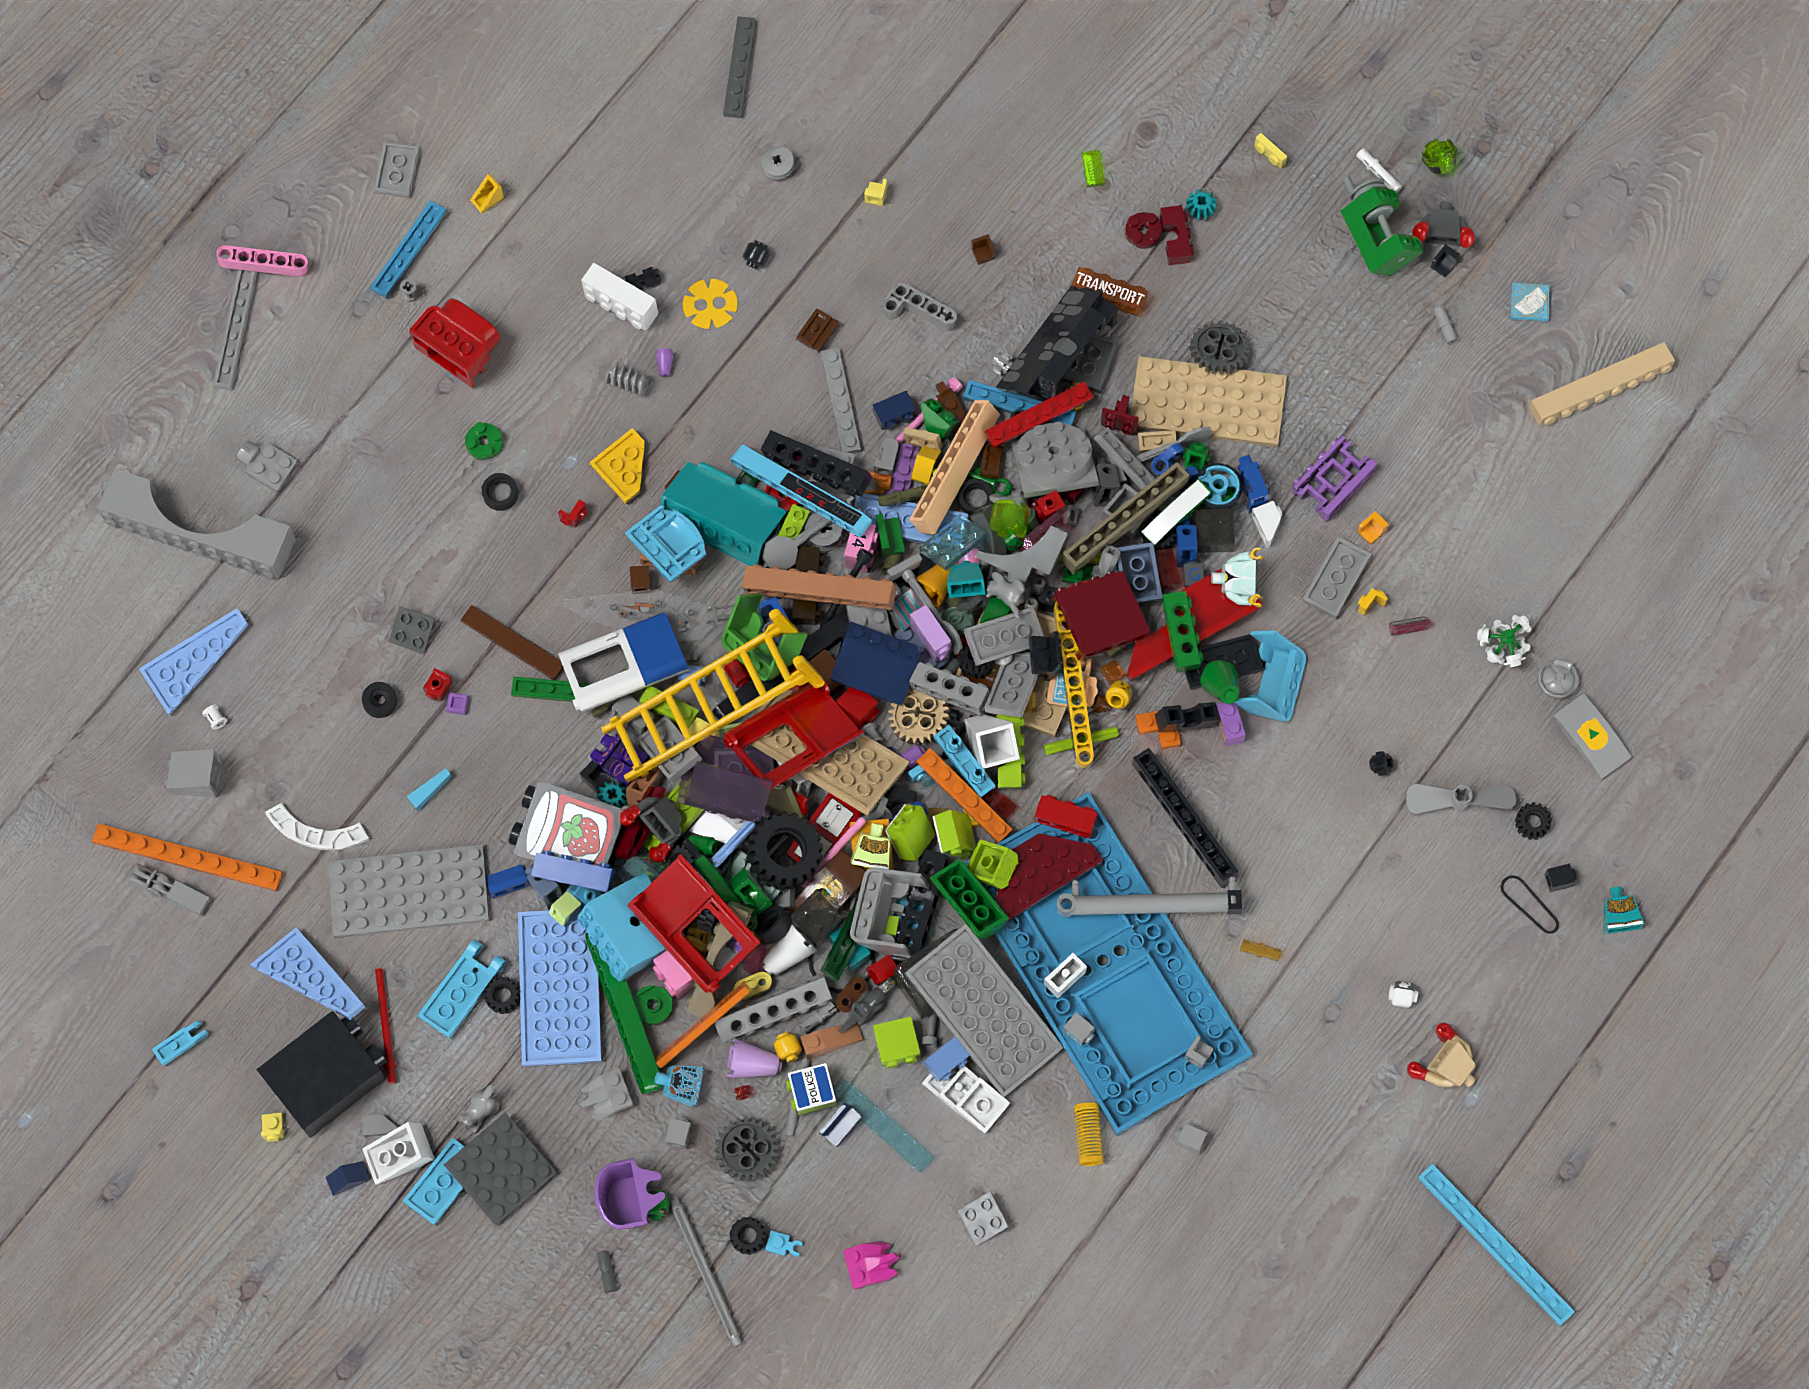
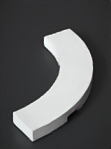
(314, 837)

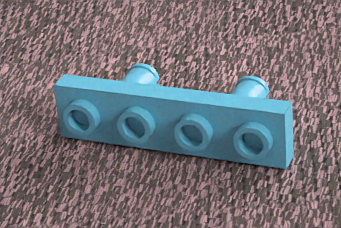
(964, 761)

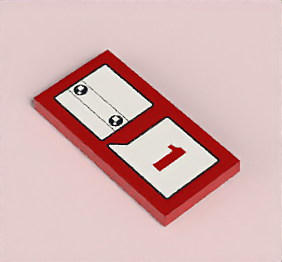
(831, 821)

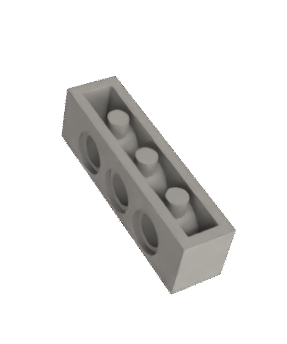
(973, 703)

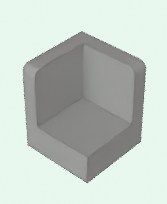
(1198, 1053)

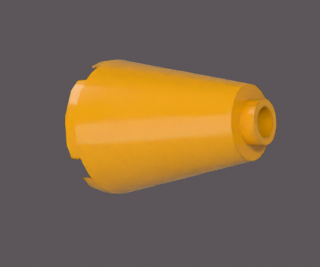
(935, 584)

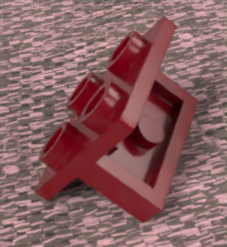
(1119, 418)

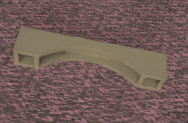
(700, 1002)

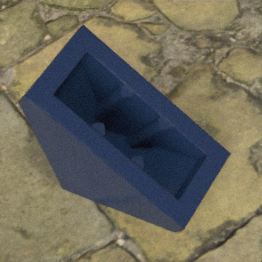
(347, 1177)

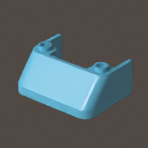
(1280, 678)

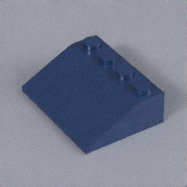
(875, 663)

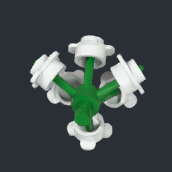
(1507, 637)

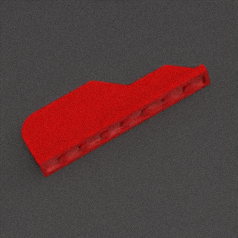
(1211, 614)

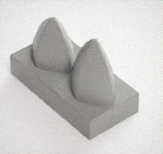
(879, 811)

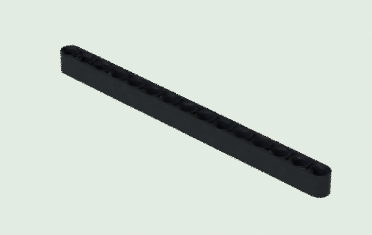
(823, 638)

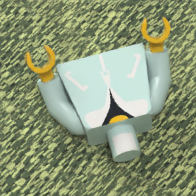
(1239, 578)

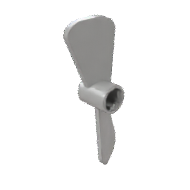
(1427, 798)

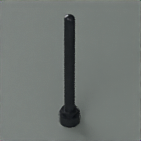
(863, 558)

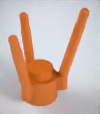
(882, 482)

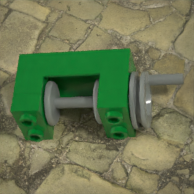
(1367, 222)

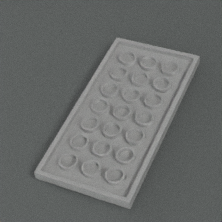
(408, 891)
(983, 1010)

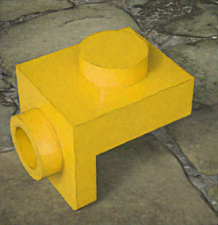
(1366, 601)

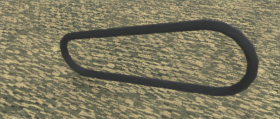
(1524, 912)

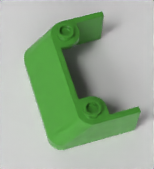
(747, 624)

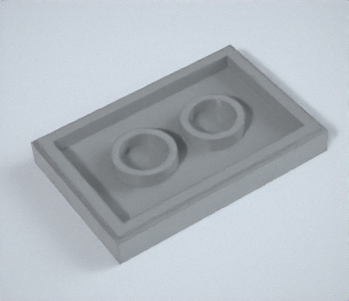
(396, 169)

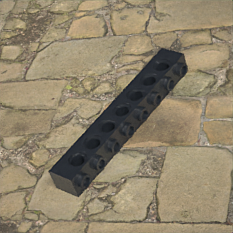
(1184, 817)

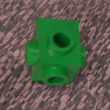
(1197, 455)

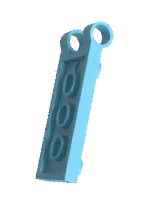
(460, 991)

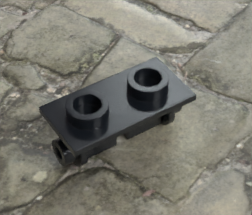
(648, 277)

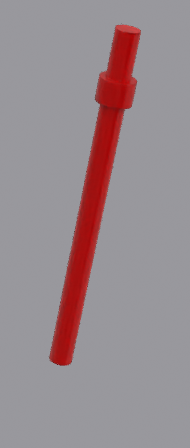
(391, 1062)

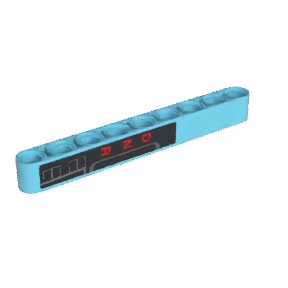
(801, 490)

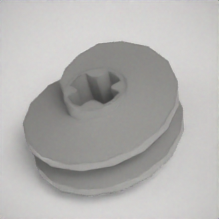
(783, 158)

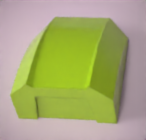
(992, 864)

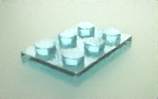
(953, 542)

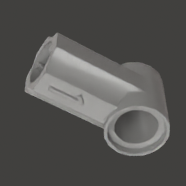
(1107, 561)

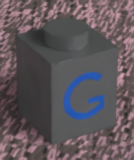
(1192, 573)

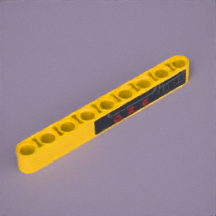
(1074, 691)

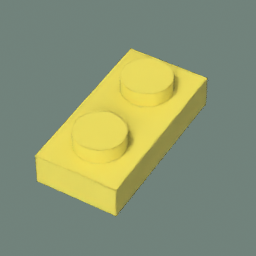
(1273, 153)

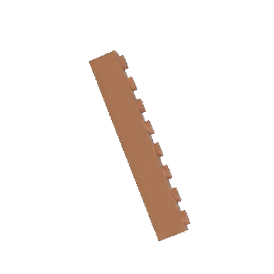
(819, 587)

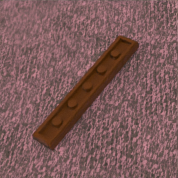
(512, 642)

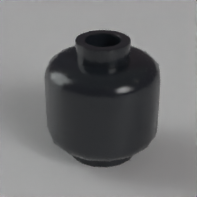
(756, 254)

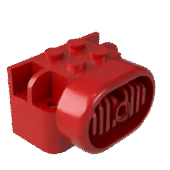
(455, 339)

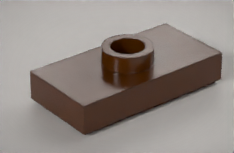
(991, 461)

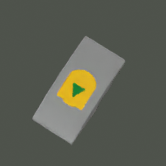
(1591, 735)

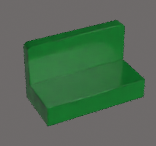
(889, 535)

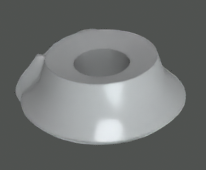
(1558, 678)

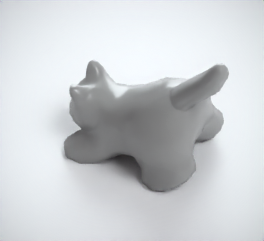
(1009, 592)
(481, 1106)

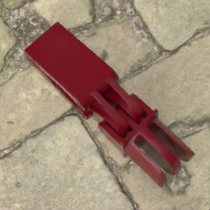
(635, 834)

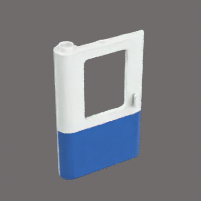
(651, 657)

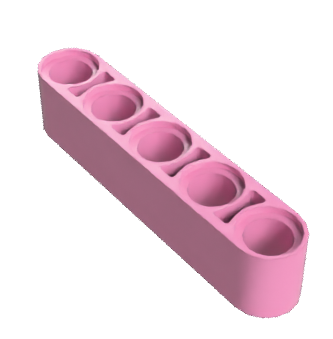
(255, 255)

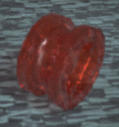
(743, 1092)

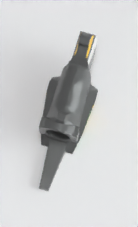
(868, 1004)

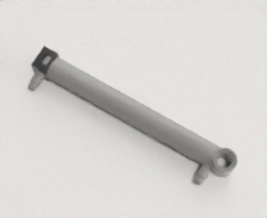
(1150, 903)

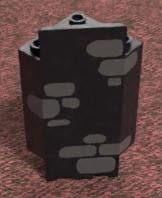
(1058, 343)

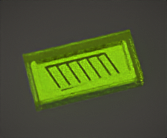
(1093, 168)

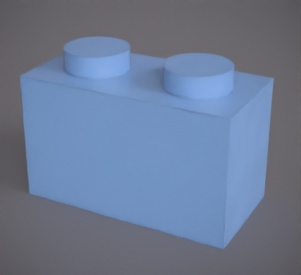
(946, 1059)

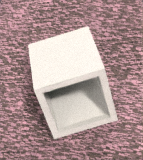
(991, 740)

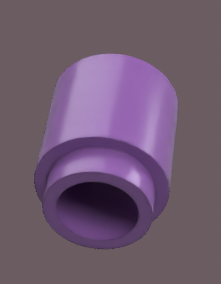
(912, 755)

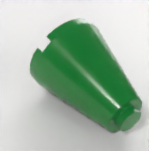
(1221, 681)

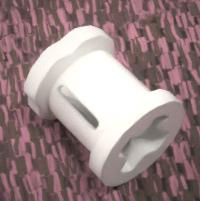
(214, 717)

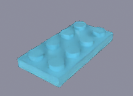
(436, 1187)

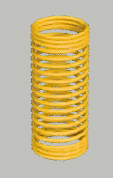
(1086, 1157)

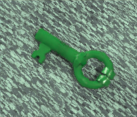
(992, 482)

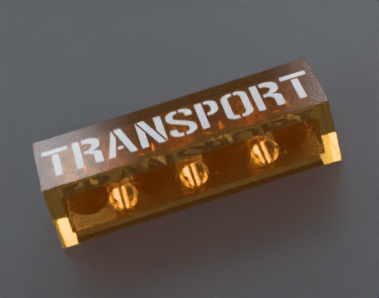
(1123, 295)

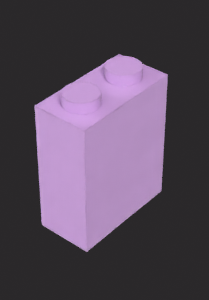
(930, 634)

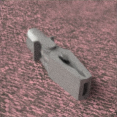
(178, 893)

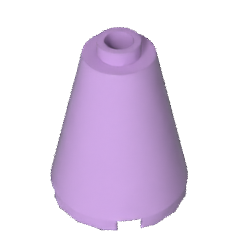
(751, 1061)

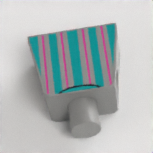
(904, 604)

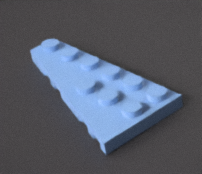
(183, 666)
(303, 969)

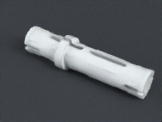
(1375, 167)

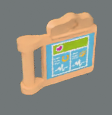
(1056, 690)

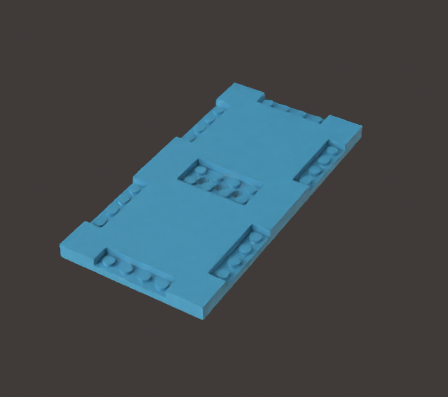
(1141, 1003)

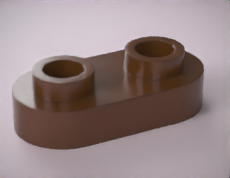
(851, 994)

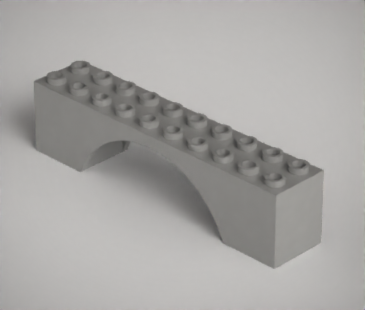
(255, 545)

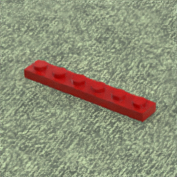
(1038, 414)

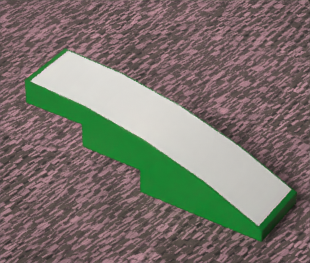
(1177, 511)

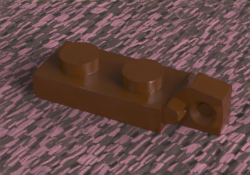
(950, 402)

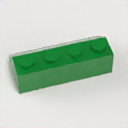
(970, 899)

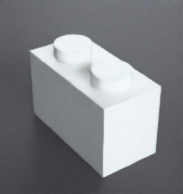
(1065, 975)

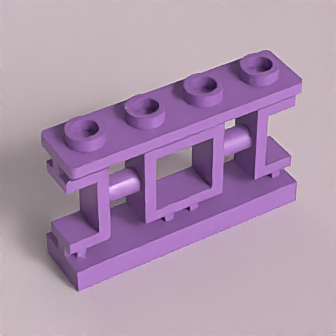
(1345, 487)

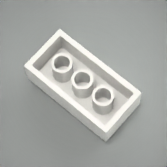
(619, 297)

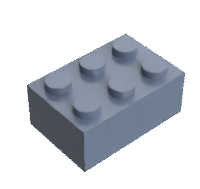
(1141, 572)

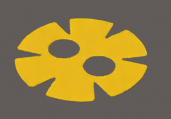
(715, 290)

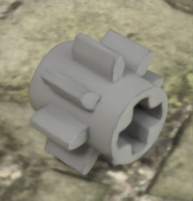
(1002, 363)

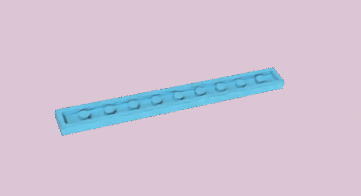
(1496, 1245)

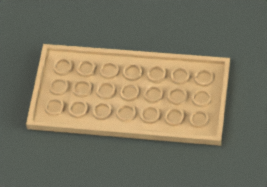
(1184, 397)
(854, 773)

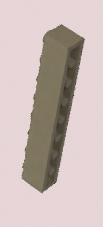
(1125, 518)

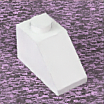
(1267, 520)

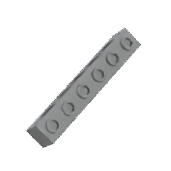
(778, 998)

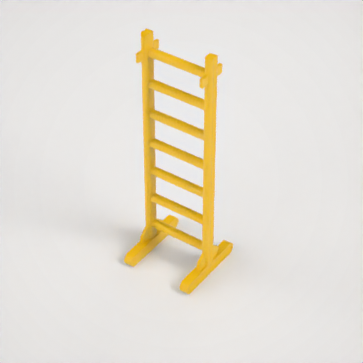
(804, 673)

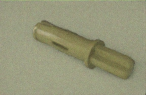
(902, 496)

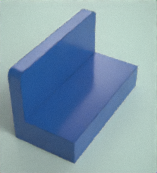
(507, 881)

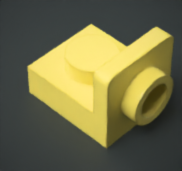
(272, 1127)

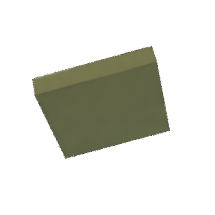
(783, 800)

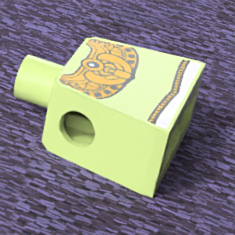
(872, 849)

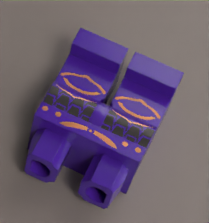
(615, 759)

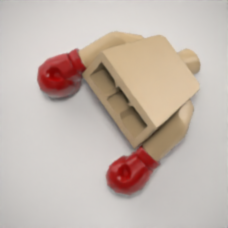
(1450, 1065)

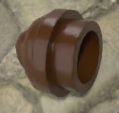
(1100, 704)

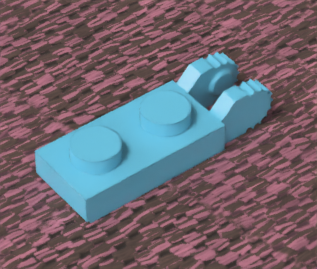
(179, 1043)

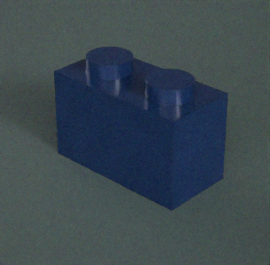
(894, 410)

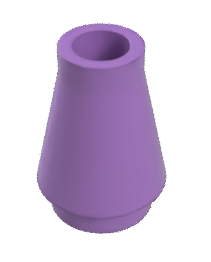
(664, 361)

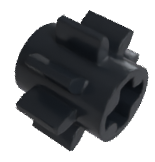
(1381, 763)

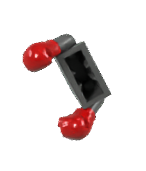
(1444, 227)
(661, 819)

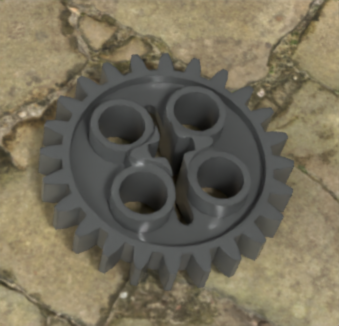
(1233, 351)
(734, 1161)

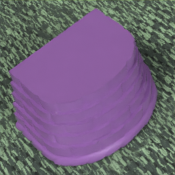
(623, 1194)

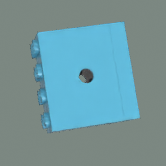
(618, 932)

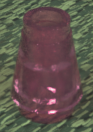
(754, 960)

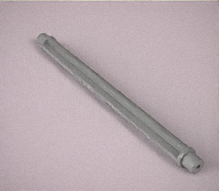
(705, 1271)

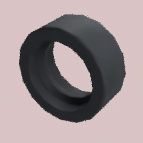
(499, 478)
(972, 484)
(773, 925)

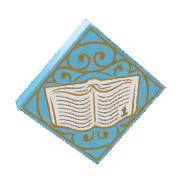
(1529, 302)

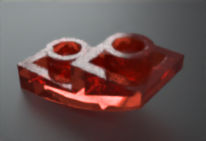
(999, 803)

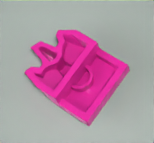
(870, 1264)

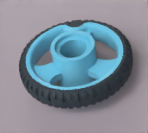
(1233, 481)

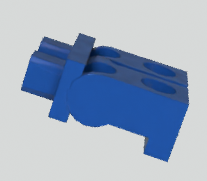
(1252, 483)

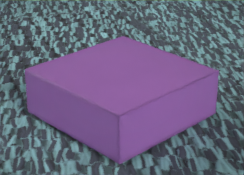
(457, 703)

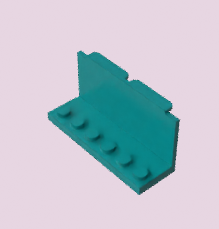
(726, 514)

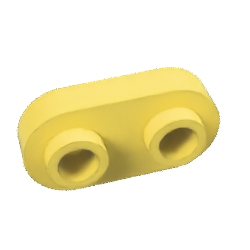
(753, 982)

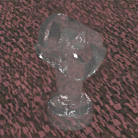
(827, 879)

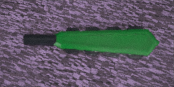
(712, 875)

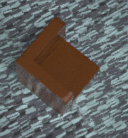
(983, 249)
(640, 578)

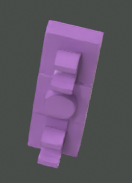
(904, 468)

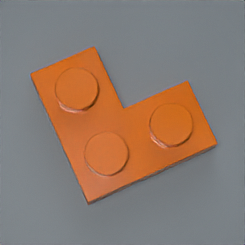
(1147, 724)

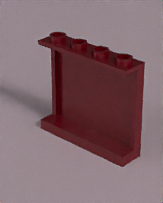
(1102, 614)

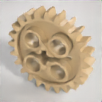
(916, 730)

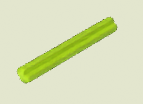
(1066, 744)

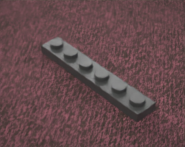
(739, 67)

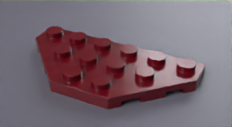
(1042, 869)

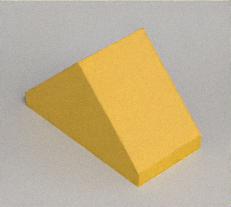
(487, 194)
(924, 464)

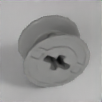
(826, 541)

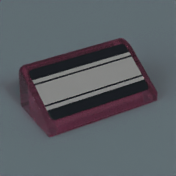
(1409, 625)

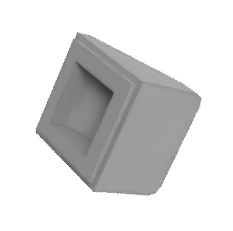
(1071, 515)

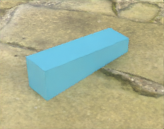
(425, 792)

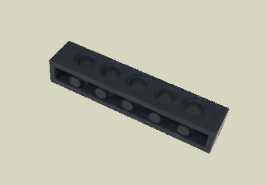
(776, 442)
(929, 900)

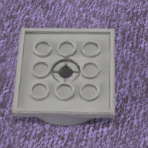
(1054, 459)

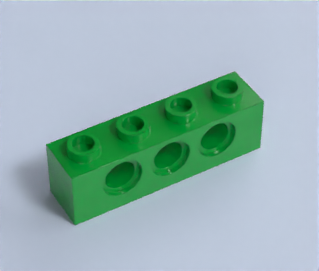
(1182, 660)

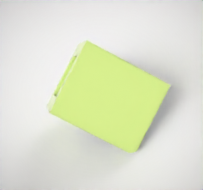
(564, 908)

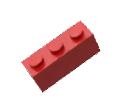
(1065, 816)

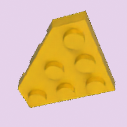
(622, 465)

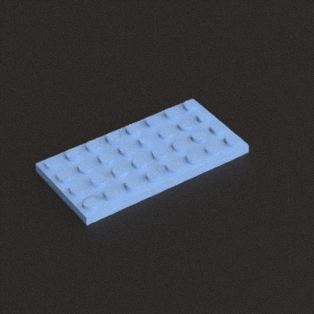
(557, 992)

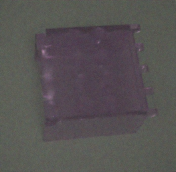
(724, 783)

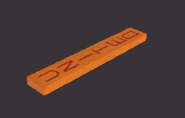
(702, 1024)

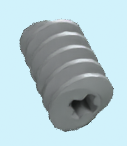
(628, 380)

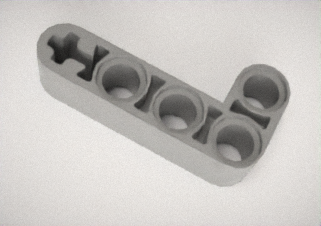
(922, 310)

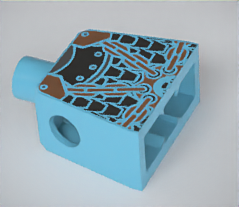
(681, 1083)

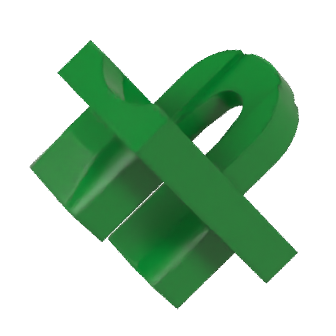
(1068, 577)

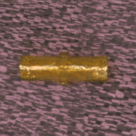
(1260, 950)

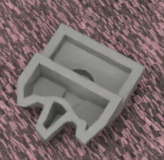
(606, 1095)

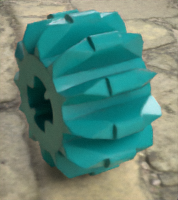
(1201, 210)
(618, 789)

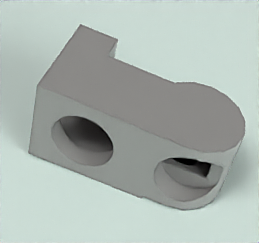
(889, 457)

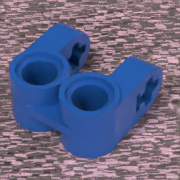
(1169, 457)

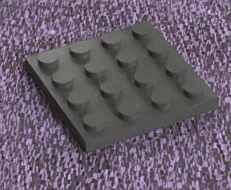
(500, 1168)

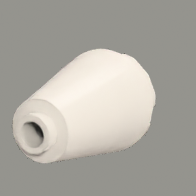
(788, 951)

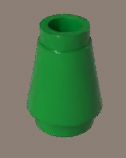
(705, 844)

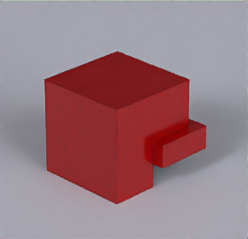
(858, 707)

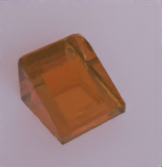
(1112, 672)

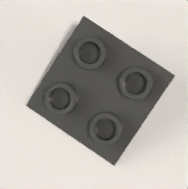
(411, 630)

